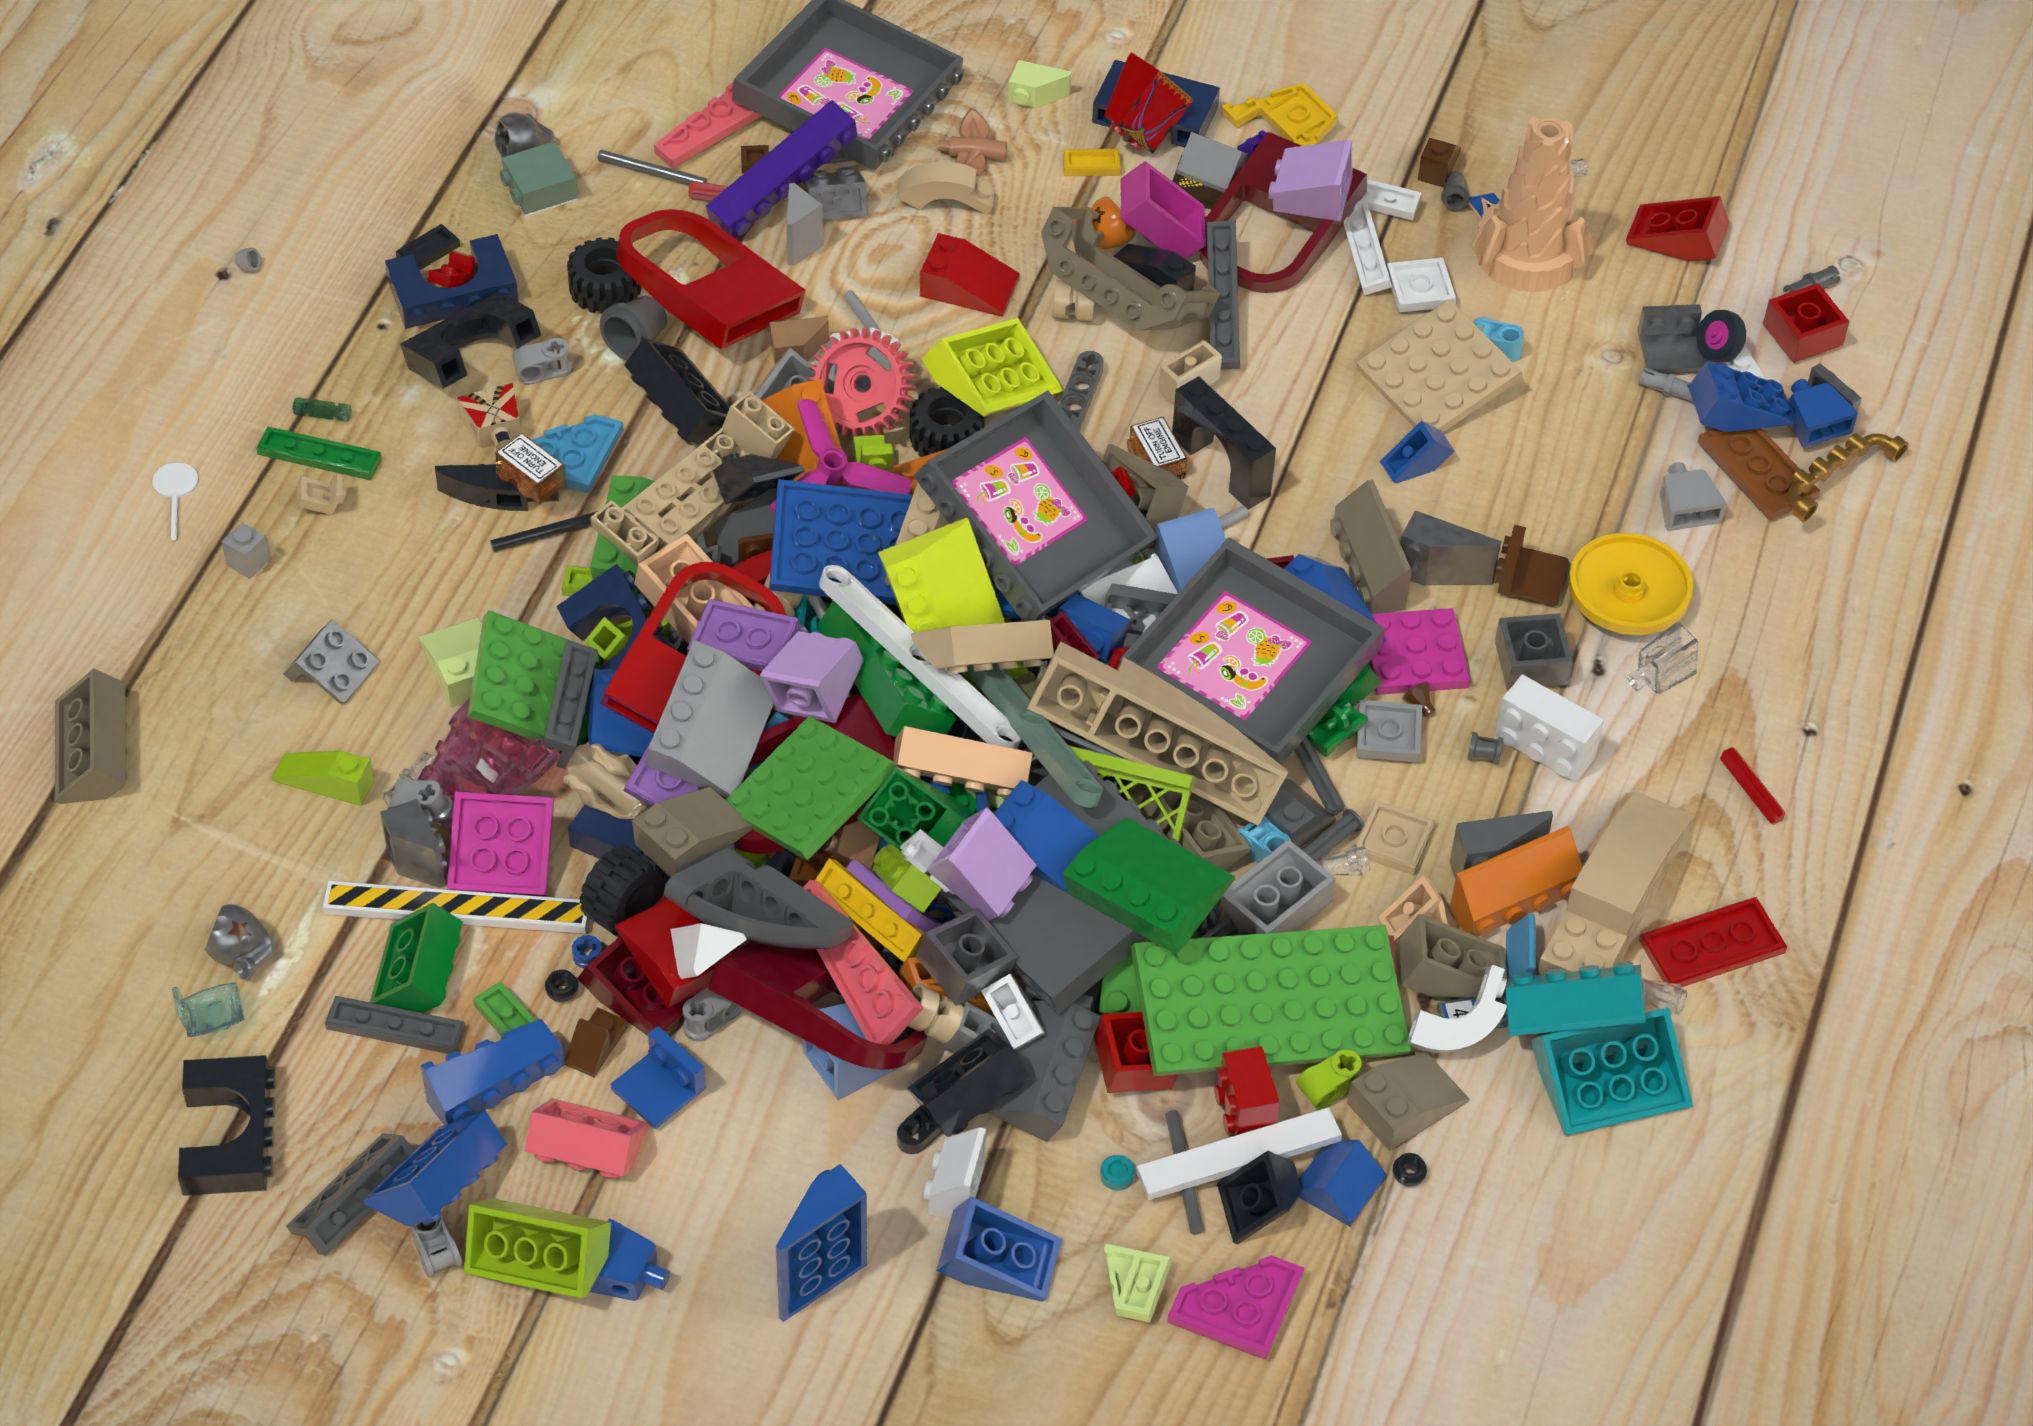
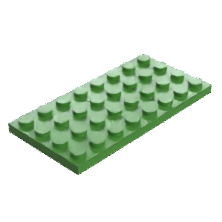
(1279, 991)

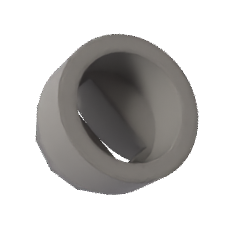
(248, 259)

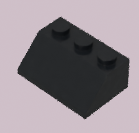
(969, 1082)

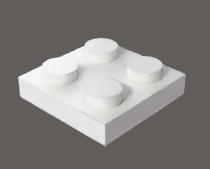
(1420, 284)

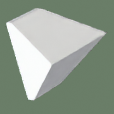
(702, 946)

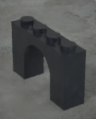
(436, 352)
(1204, 413)
(243, 1162)

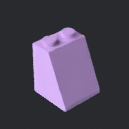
(1313, 180)
(813, 675)
(984, 865)

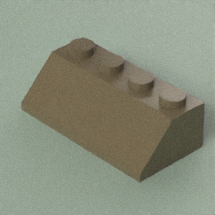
(1372, 550)
(90, 739)
(1205, 828)

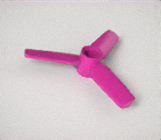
(833, 463)

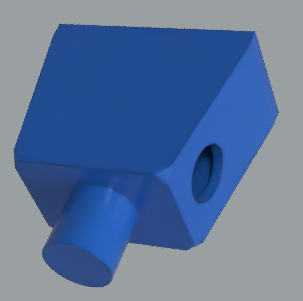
(1820, 413)
(629, 1265)

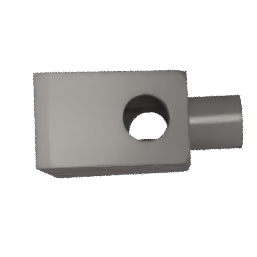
(1690, 499)

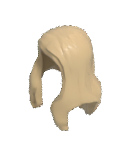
(600, 781)

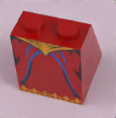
(1145, 104)

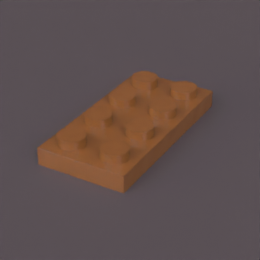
(1756, 467)

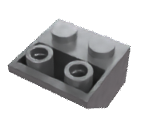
(412, 844)

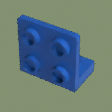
(661, 1080)

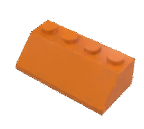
(785, 405)
(1516, 883)

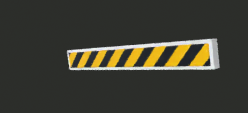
(468, 906)

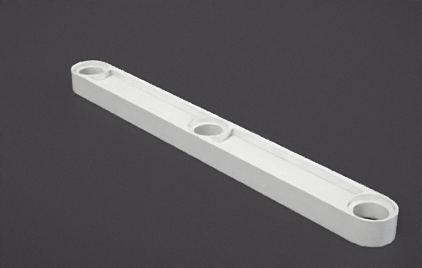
(896, 638)

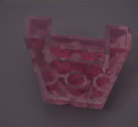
(512, 756)

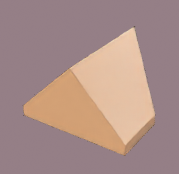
(1417, 899)

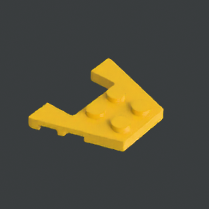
(1291, 110)

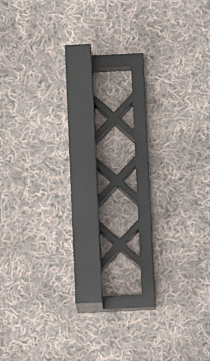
(1137, 600)
(569, 700)
(341, 1202)

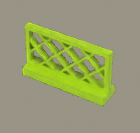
(1146, 775)

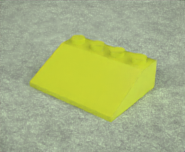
(991, 367)
(941, 580)

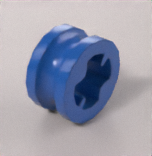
(579, 947)

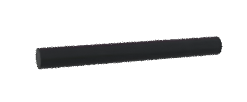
(541, 532)

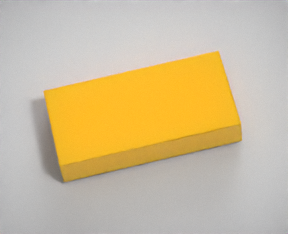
(1091, 162)

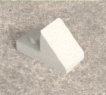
(1013, 1011)

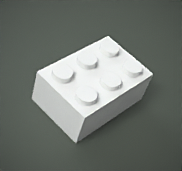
(1549, 728)

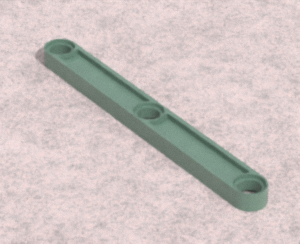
(1039, 736)

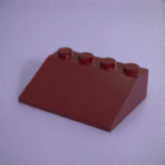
(625, 989)

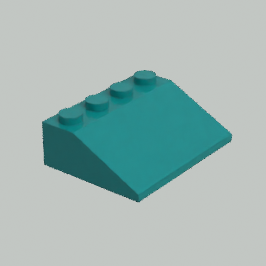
(1613, 1072)

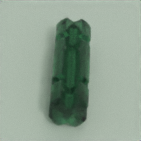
(322, 409)

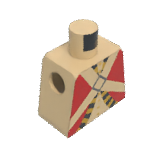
(491, 415)

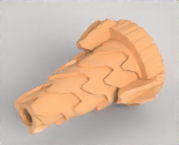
(1532, 232)

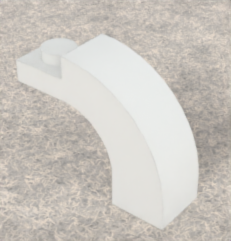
(1446, 1035)

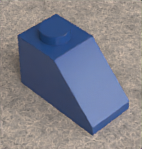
(1417, 453)

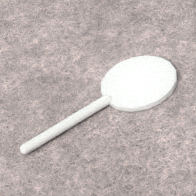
(173, 482)

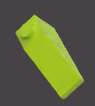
(327, 774)

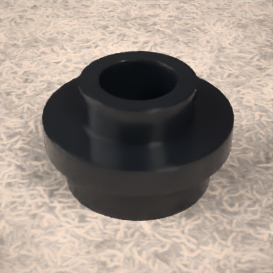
(561, 978)
(1413, 1162)

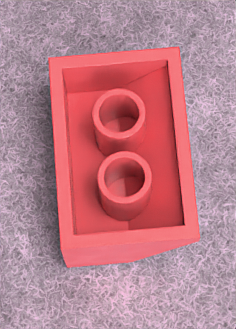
(585, 1137)

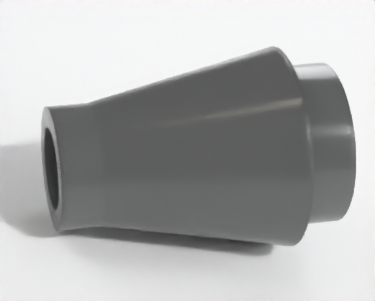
(1455, 193)

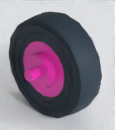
(1721, 335)

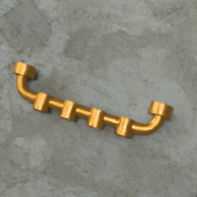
(1838, 458)

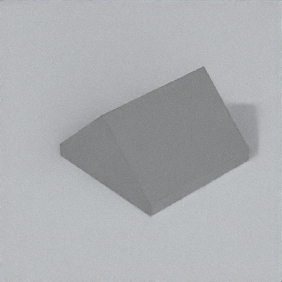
(1210, 162)
(803, 224)

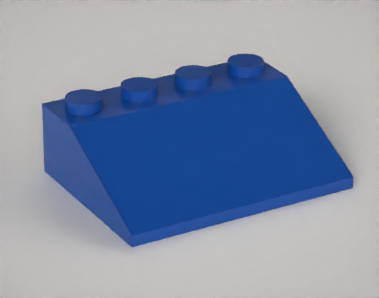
(822, 1241)

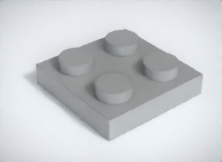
(1391, 731)

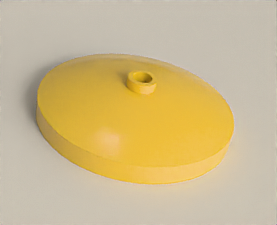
(1630, 583)

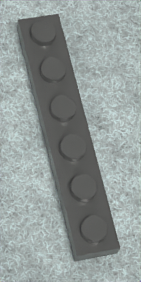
(1224, 278)

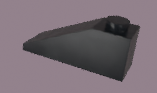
(1159, 265)

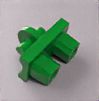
(1336, 726)

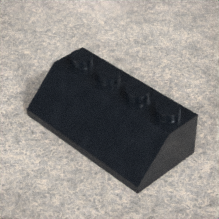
(678, 390)

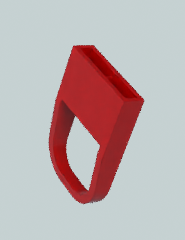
(723, 303)
(651, 667)

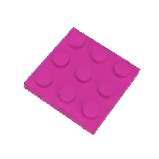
(1419, 650)
(500, 844)

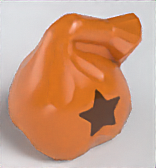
(1110, 223)

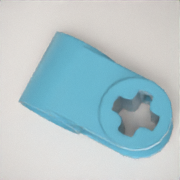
(1505, 336)
(1262, 838)

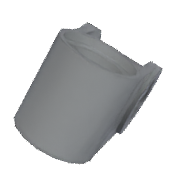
(539, 362)
(428, 794)
(707, 1014)
(435, 1247)

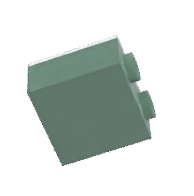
(539, 179)

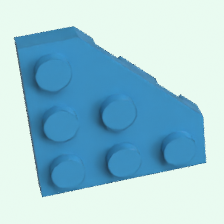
(582, 448)

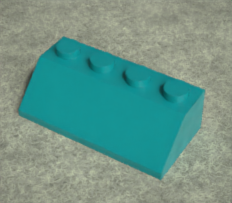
(1575, 999)

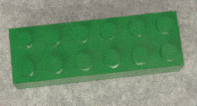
(886, 684)

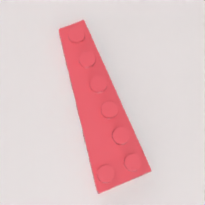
(704, 129)
(867, 982)

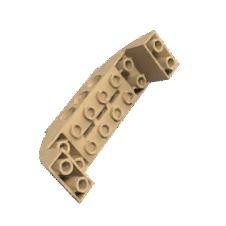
(688, 495)

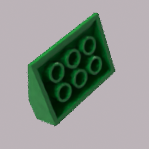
(1146, 883)

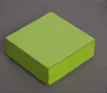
(575, 579)

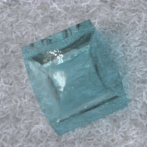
(209, 1009)

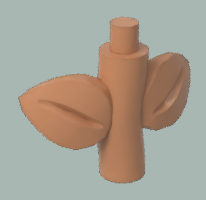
(974, 143)

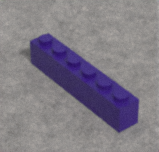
(787, 163)

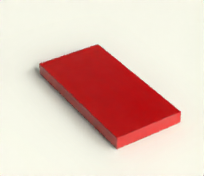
(1713, 943)

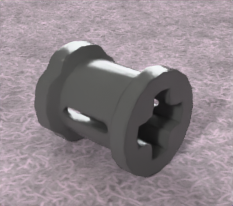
(1485, 748)

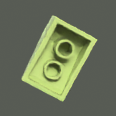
(453, 658)

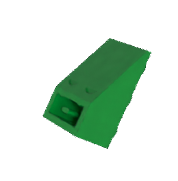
(910, 804)

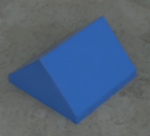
(1341, 1180)

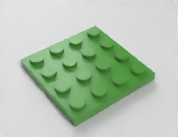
(517, 677)
(809, 787)

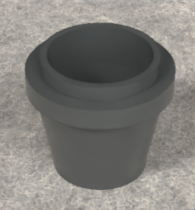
(628, 323)

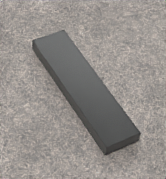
(395, 1025)

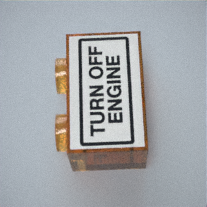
(1158, 445)
(530, 468)

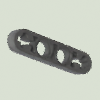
(1082, 396)

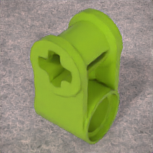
(1330, 1078)

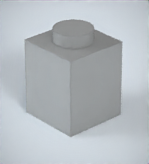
(245, 550)

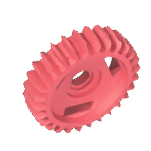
(886, 386)

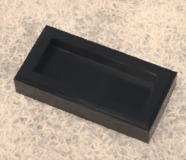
(430, 246)

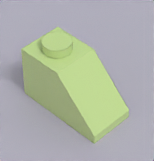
(1037, 84)

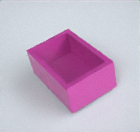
(1162, 211)

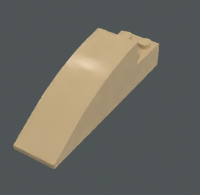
(1159, 727)
(1616, 885)

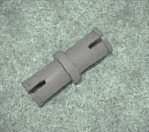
(1665, 383)

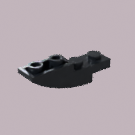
(482, 487)

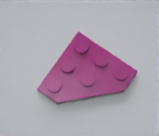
(1240, 1305)

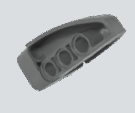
(756, 902)

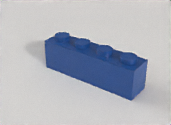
(491, 1071)

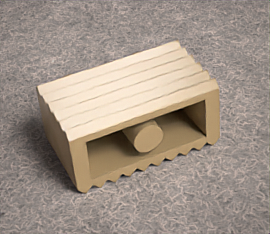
(1197, 361)

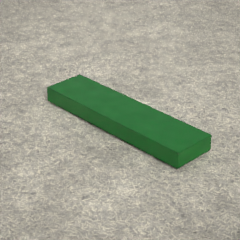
(319, 453)

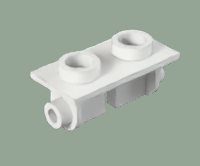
(921, 852)

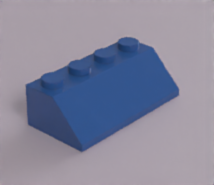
(438, 1170)

